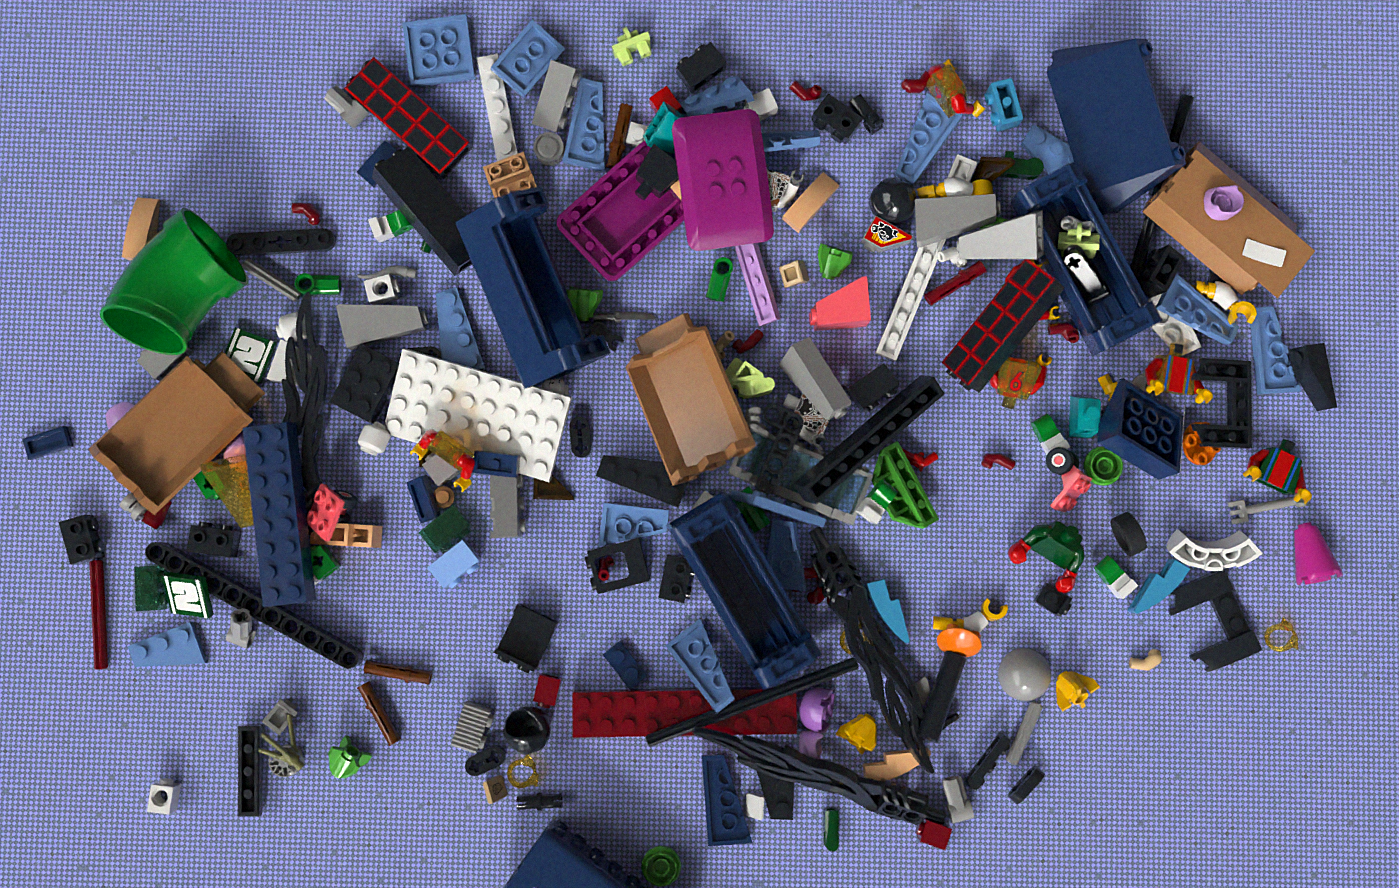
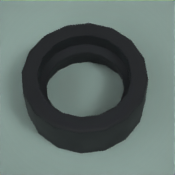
(1128, 534)

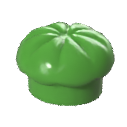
(1103, 466)
(661, 866)

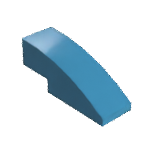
(1159, 586)
(888, 609)

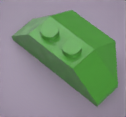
(911, 502)

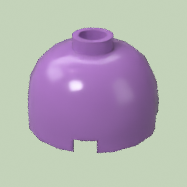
(816, 709)

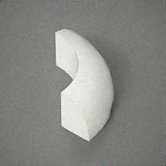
(1213, 555)

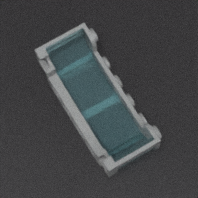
(837, 504)

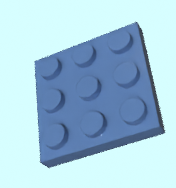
(438, 50)

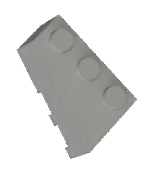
(557, 96)
(507, 507)

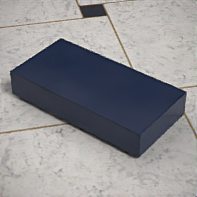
(384, 152)
(47, 442)
(423, 499)

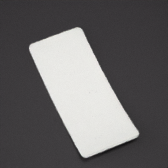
(1264, 253)

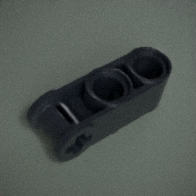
(1085, 275)

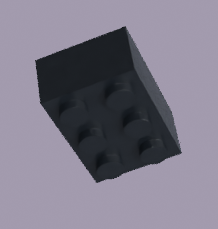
(366, 384)

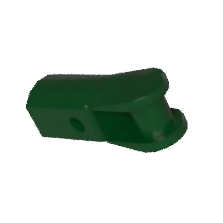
(831, 828)

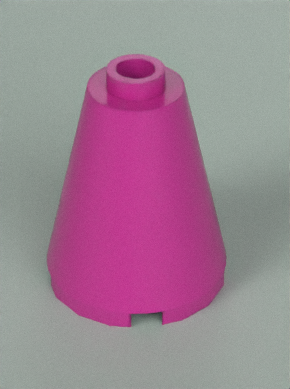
(1313, 556)

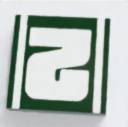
(251, 353)
(188, 594)

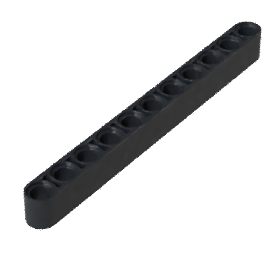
(262, 614)

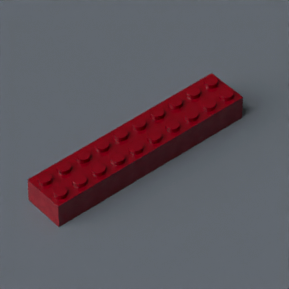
(649, 710)

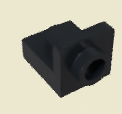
(1053, 600)

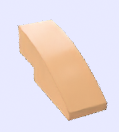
(810, 202)
(141, 226)
(352, 535)
(894, 765)

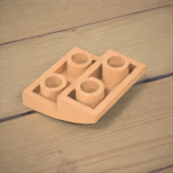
(509, 175)

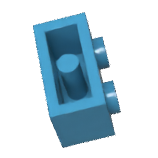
(1004, 105)

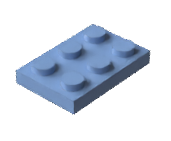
(527, 58)

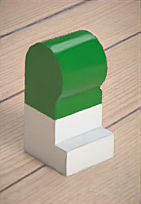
(389, 226)
(1048, 434)
(877, 501)
(1114, 577)

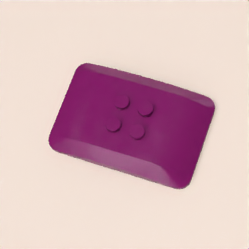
(723, 179)
(614, 224)

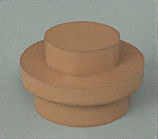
(444, 496)

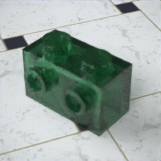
(446, 529)
(150, 588)

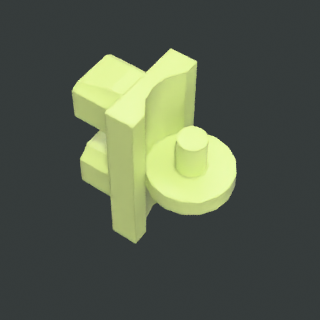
(629, 43)
(1082, 237)

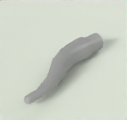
(397, 270)

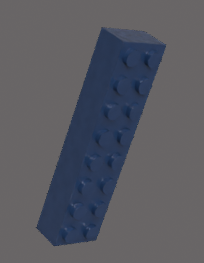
(279, 514)

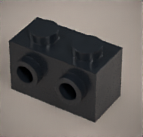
(700, 67)
(836, 119)
(1159, 270)
(873, 388)
(82, 539)
(214, 541)
(676, 579)

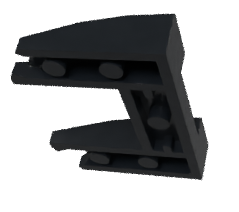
(1238, 377)
(1216, 589)

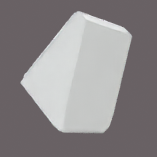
(754, 805)

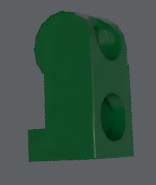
(1023, 168)

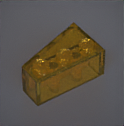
(231, 484)

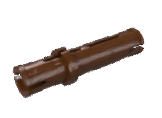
(617, 145)
(408, 673)
(374, 704)

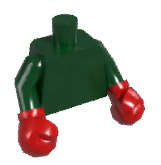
(1056, 544)

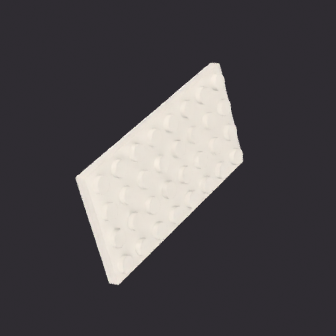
(477, 411)

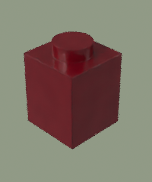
(547, 690)
(933, 833)

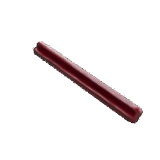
(98, 614)

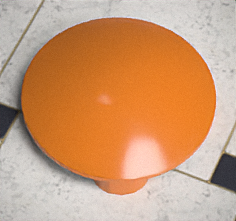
(1192, 450)
(959, 641)

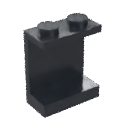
(526, 638)

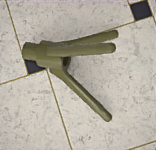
(290, 755)

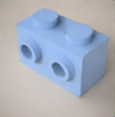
(454, 564)

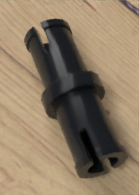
(539, 801)

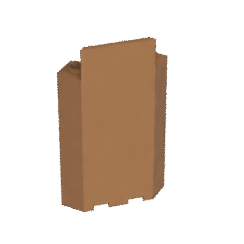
(1220, 244)
(687, 400)
(177, 428)

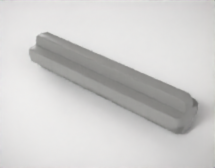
(271, 279)
(1024, 732)

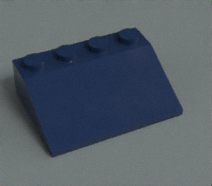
(1142, 431)

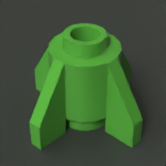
(833, 261)
(584, 301)
(346, 759)

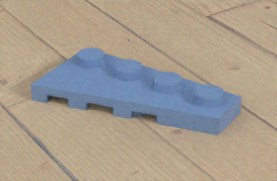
(698, 659)

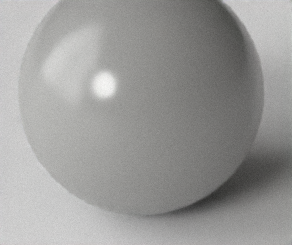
(1024, 674)

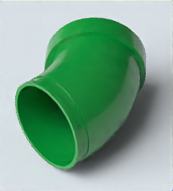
(172, 285)

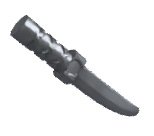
(617, 316)

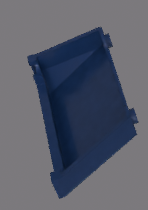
(1113, 120)

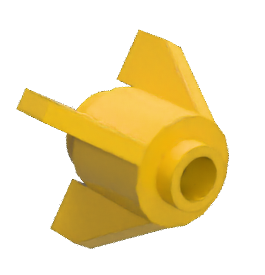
(1073, 688)
(860, 732)

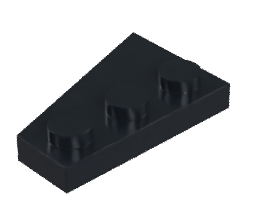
(778, 796)

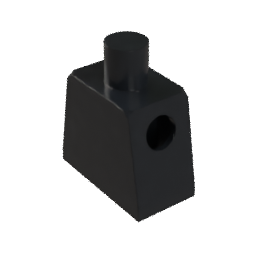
(656, 174)

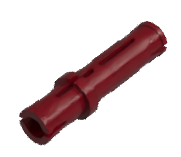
(963, 278)

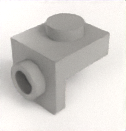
(277, 717)

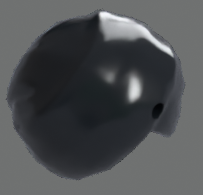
(893, 200)
(527, 729)

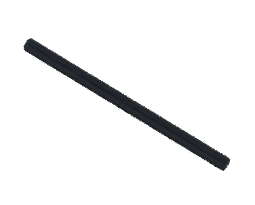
(1149, 225)
(752, 701)

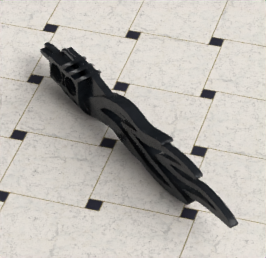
(309, 413)
(872, 657)
(791, 765)

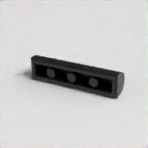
(941, 696)
(249, 770)

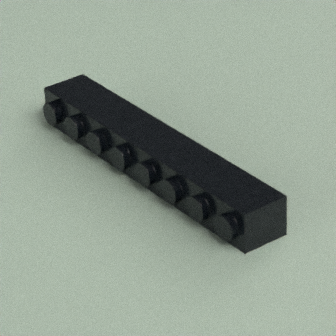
(868, 439)

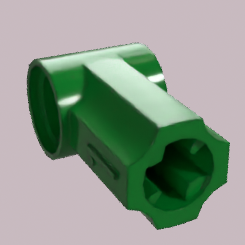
(719, 282)
(320, 284)
(754, 516)

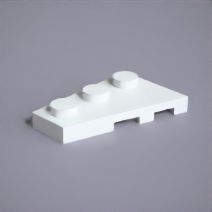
(1174, 331)

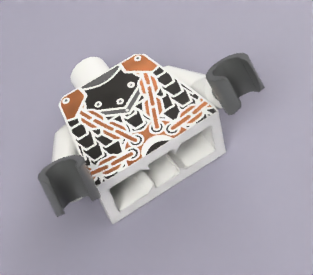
(782, 188)
(814, 422)

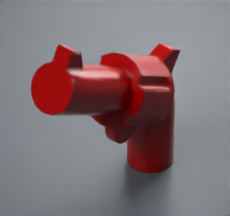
(918, 459)

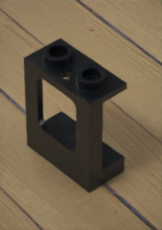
(635, 562)

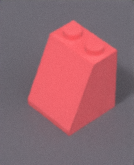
(843, 309)

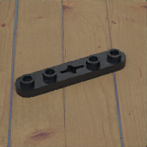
(260, 242)

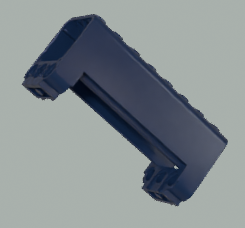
(527, 288)
(1127, 309)
(744, 590)
(566, 861)

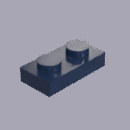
(496, 463)
(625, 665)

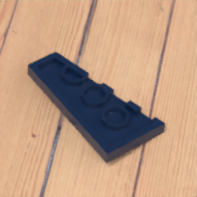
(723, 810)

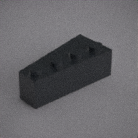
(642, 477)

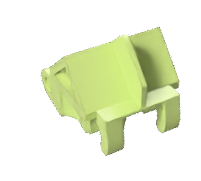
(748, 380)

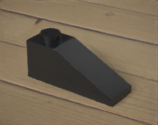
(1313, 373)

